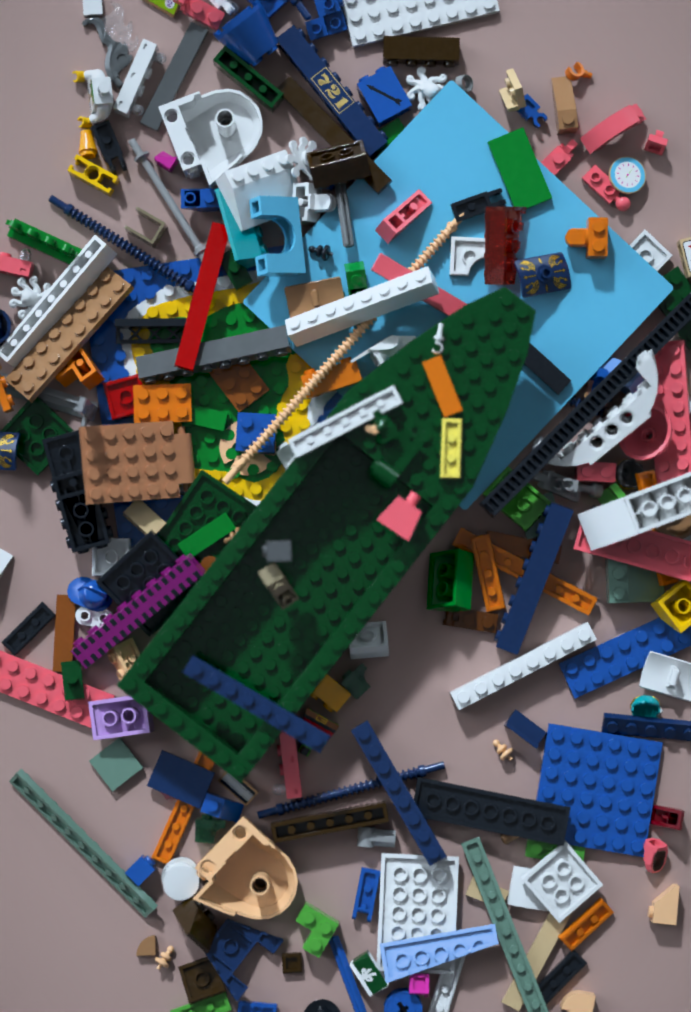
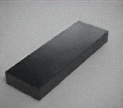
(545, 370)
(28, 628)
(561, 975)

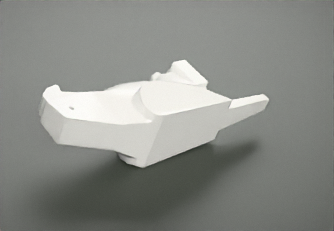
(385, 348)

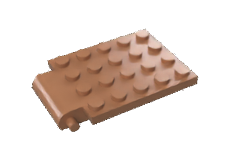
(135, 462)

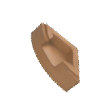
(147, 946)

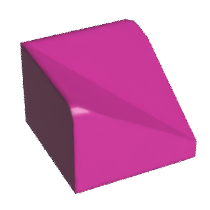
(166, 161)

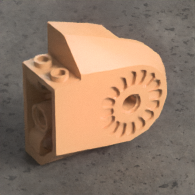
(233, 870)

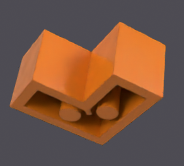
(80, 367)

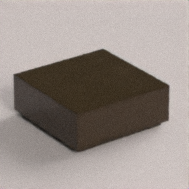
(292, 962)

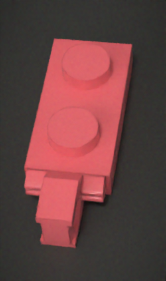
(202, 12)
(559, 157)

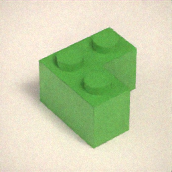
(321, 927)

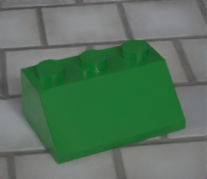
(450, 580)

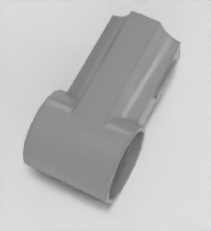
(372, 837)

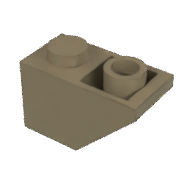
(278, 585)

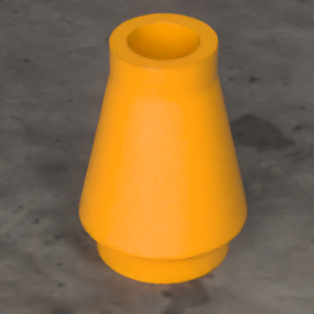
(87, 145)

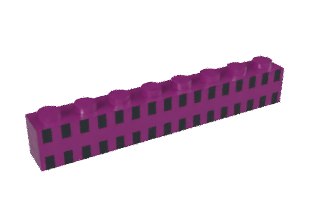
(138, 610)

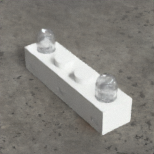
(138, 73)

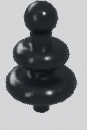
(321, 252)

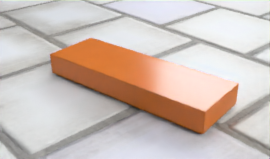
(442, 386)
(585, 924)

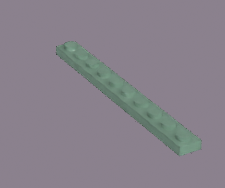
(83, 843)
(504, 925)

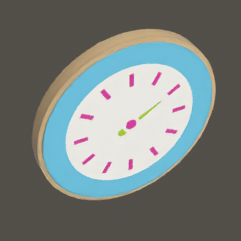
(627, 175)

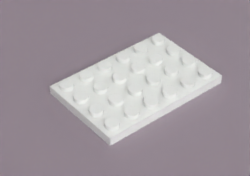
(417, 901)

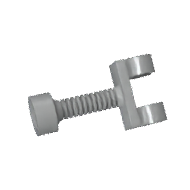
(594, 490)

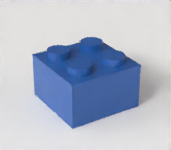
(249, 427)

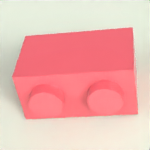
(597, 472)

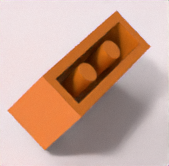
(341, 376)

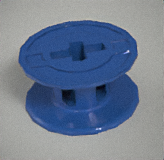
(402, 995)

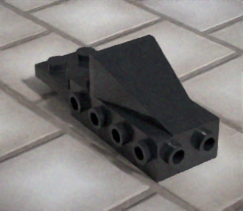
(83, 523)

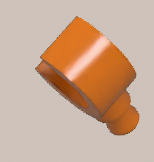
(580, 70)

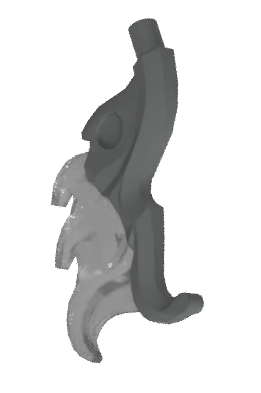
(117, 39)

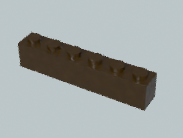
(329, 821)

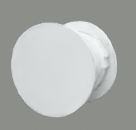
(180, 878)

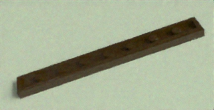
(328, 128)

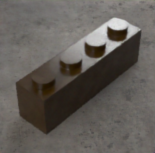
(421, 50)

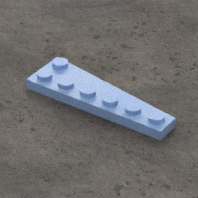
(421, 953)

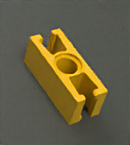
(91, 167)

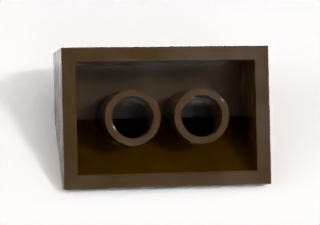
(338, 164)

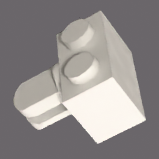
(312, 202)

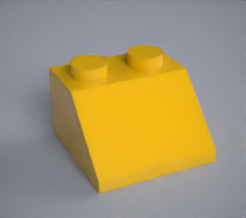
(675, 606)

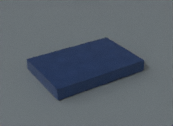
(181, 779)

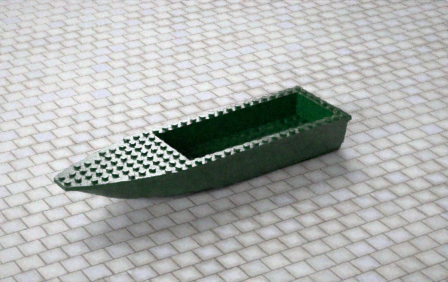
(339, 550)

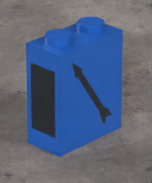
(384, 95)

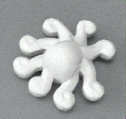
(425, 87)
(299, 156)
(28, 296)

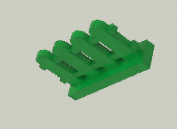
(42, 241)

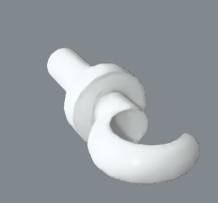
(438, 338)

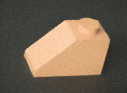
(665, 906)

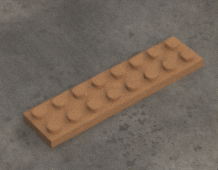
(69, 334)

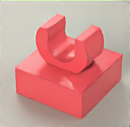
(656, 143)

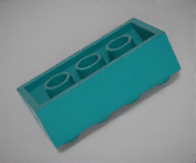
(244, 244)

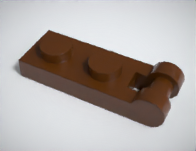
(473, 620)

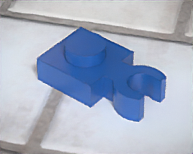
(531, 111)

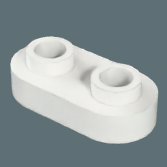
(94, 617)

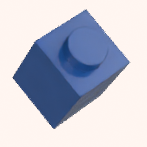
(141, 869)

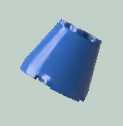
(249, 34)

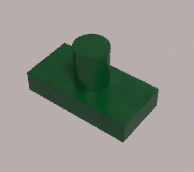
(236, 272)
(72, 680)

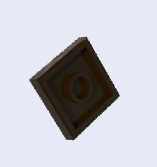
(201, 980)

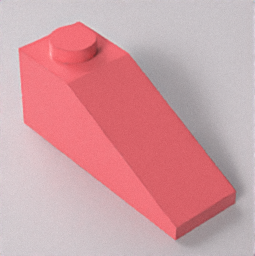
(403, 216)

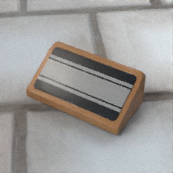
(243, 791)

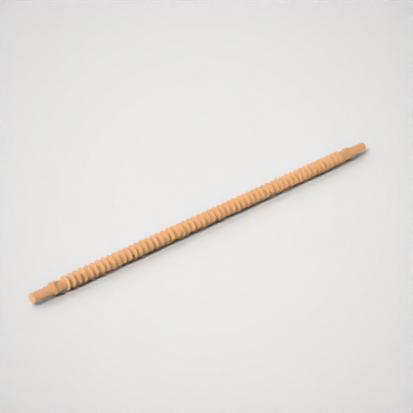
(240, 464)

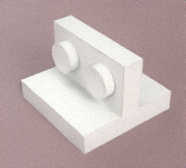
(370, 641)

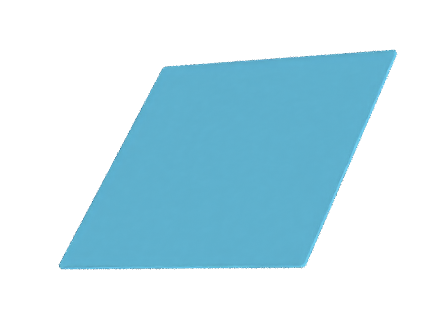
(449, 161)

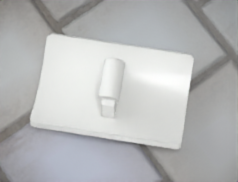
(667, 676)

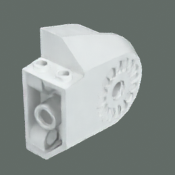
(203, 140)

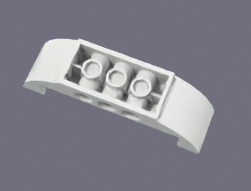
(639, 404)
(637, 512)

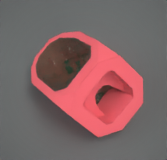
(654, 854)

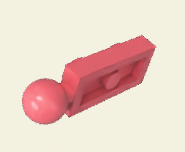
(600, 183)

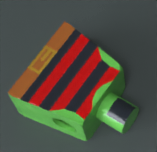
(321, 723)

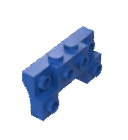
(330, 19)

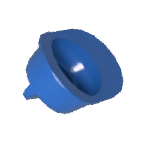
(88, 594)

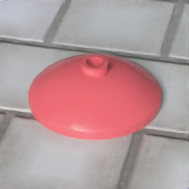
(638, 445)

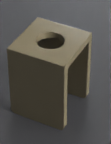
(153, 243)

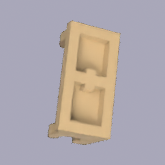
(143, 517)

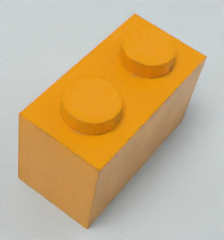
(331, 693)

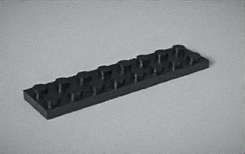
(492, 811)

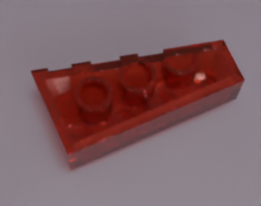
(502, 243)

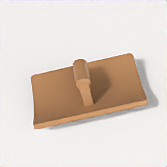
(312, 295)

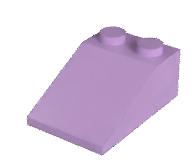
(119, 718)

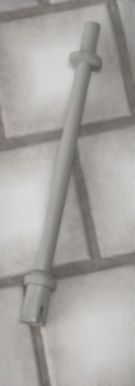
(142, 157)

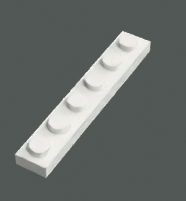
(344, 421)

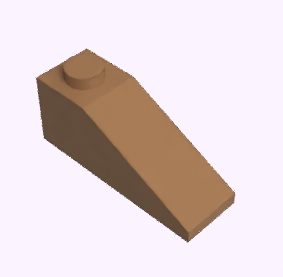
(564, 105)

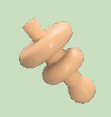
(502, 749)
(165, 957)

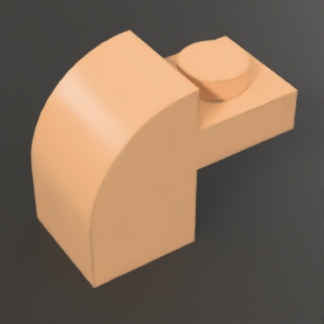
(578, 1001)

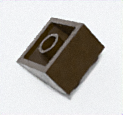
(196, 923)

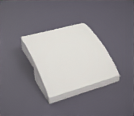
(520, 893)

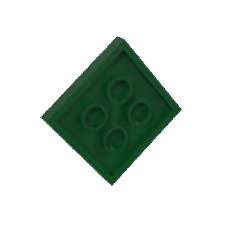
(34, 423)

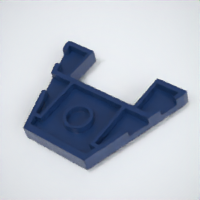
(230, 948)

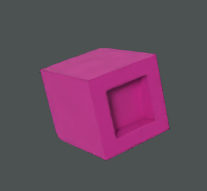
(419, 984)

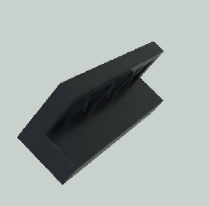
(158, 323)

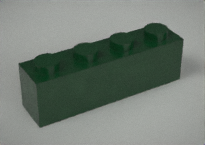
(248, 79)

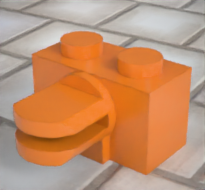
(592, 237)

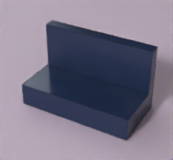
(525, 728)

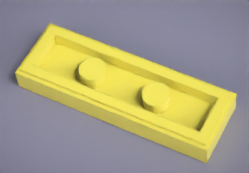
(450, 448)

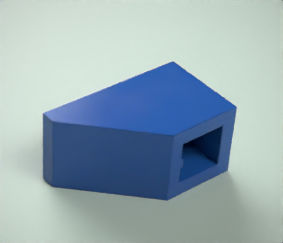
(199, 200)

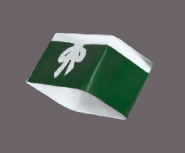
(367, 973)

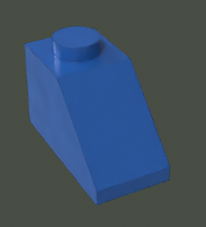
(222, 807)

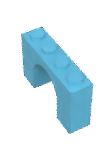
(286, 214)

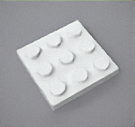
(562, 881)

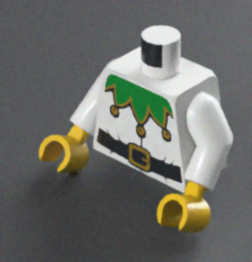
(99, 96)

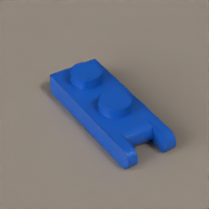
(366, 892)

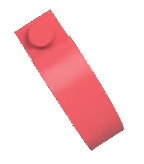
(612, 127)

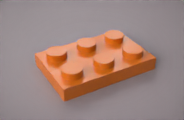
(162, 403)

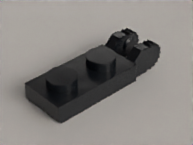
(108, 144)
(475, 205)

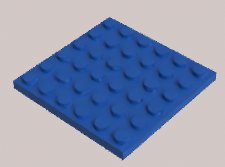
(605, 782)

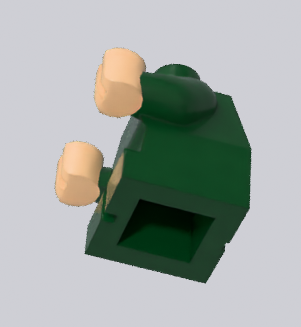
(382, 427)

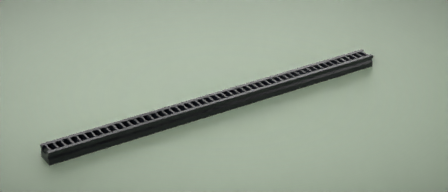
(585, 410)

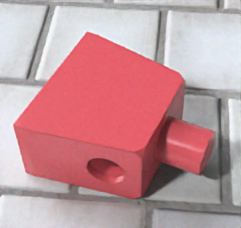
(402, 515)

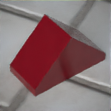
(667, 817)

